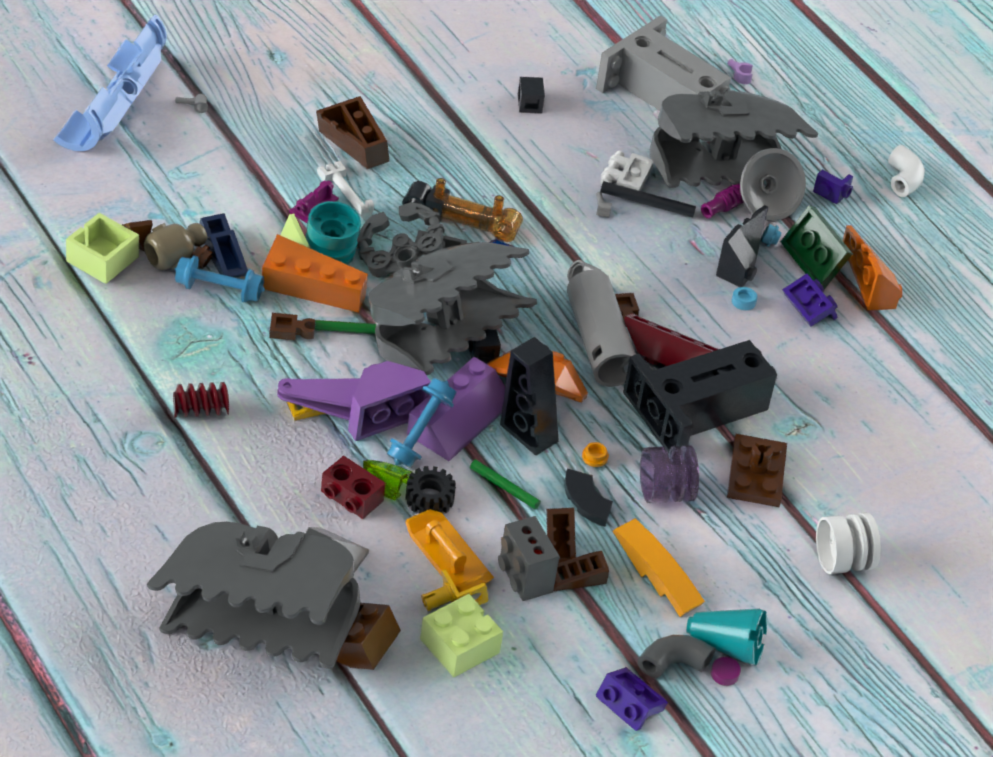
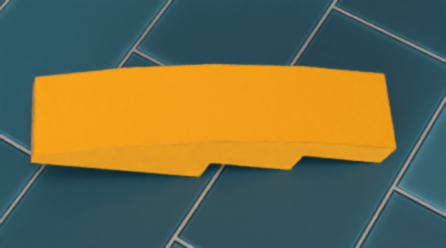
(660, 567)

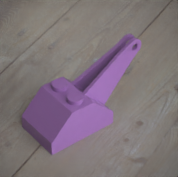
(370, 403)

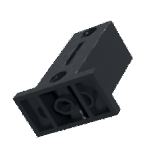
(700, 391)

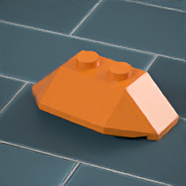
(566, 377)

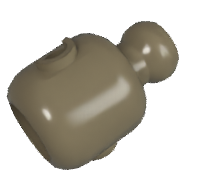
(171, 242)

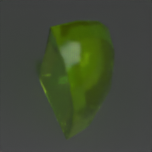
(390, 474)

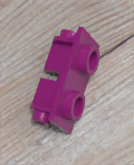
(321, 194)

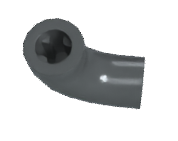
(673, 650)

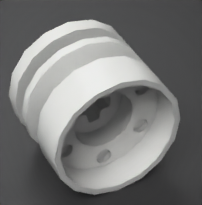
(848, 543)

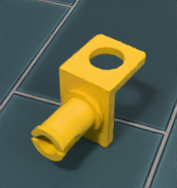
(449, 593)

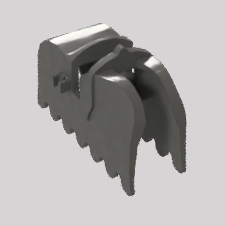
(733, 124)
(454, 294)
(262, 590)

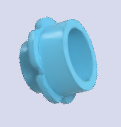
(771, 235)

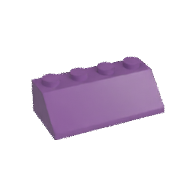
(474, 409)

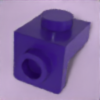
(832, 187)

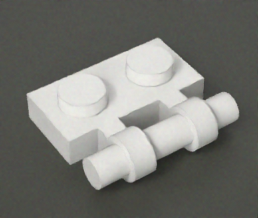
(634, 173)

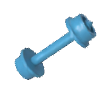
(188, 271)
(440, 393)

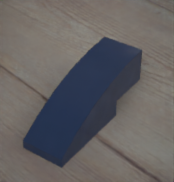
(224, 245)

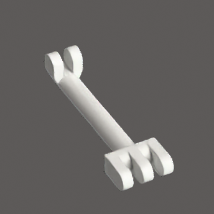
(336, 174)

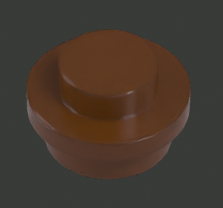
(204, 255)

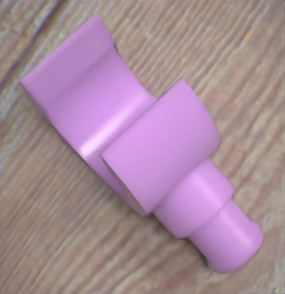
(742, 71)

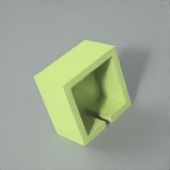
(102, 248)
(461, 635)

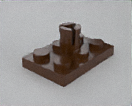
(757, 470)

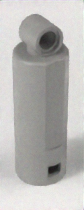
(599, 323)

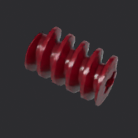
(200, 399)

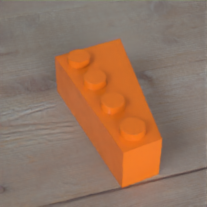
(313, 276)

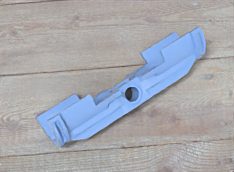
(133, 68)

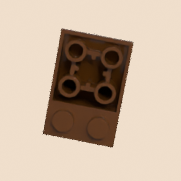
(369, 636)

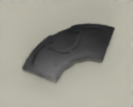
(588, 501)

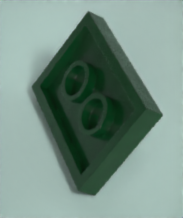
(816, 246)

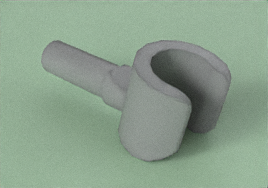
(199, 102)
(603, 207)

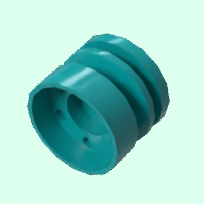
(334, 230)

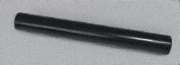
(648, 199)

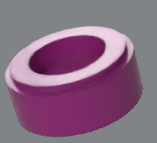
(725, 671)

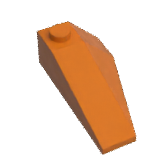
(872, 275)

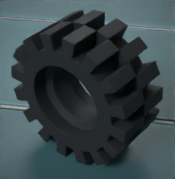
(430, 480)

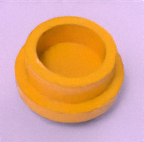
(595, 454)

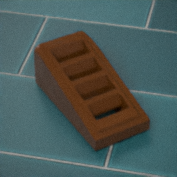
(586, 562)

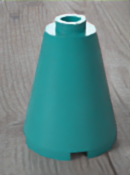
(732, 632)

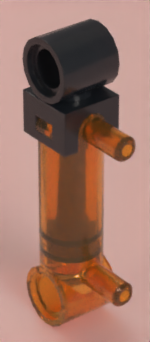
(496, 220)

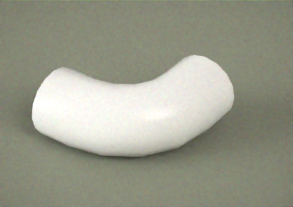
(910, 169)

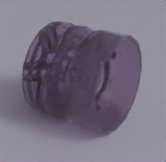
(669, 474)

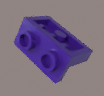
(810, 300)
(630, 697)

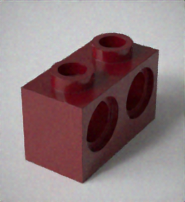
(353, 487)

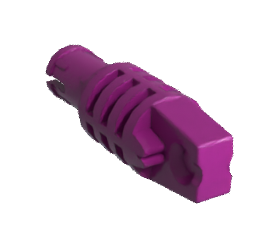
(723, 201)

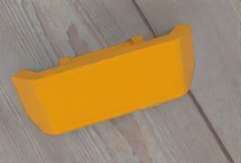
(447, 549)

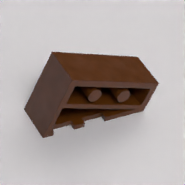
(354, 131)

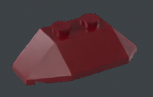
(661, 343)

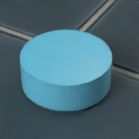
(744, 298)

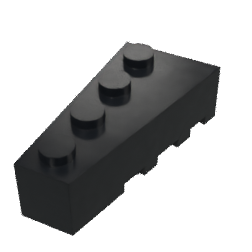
(530, 397)

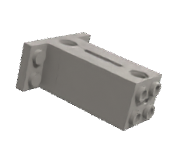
(657, 67)

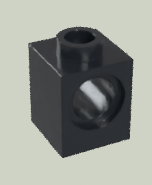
(531, 94)
(487, 348)

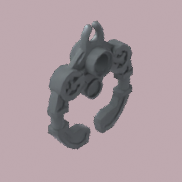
(403, 249)

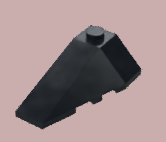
(741, 250)

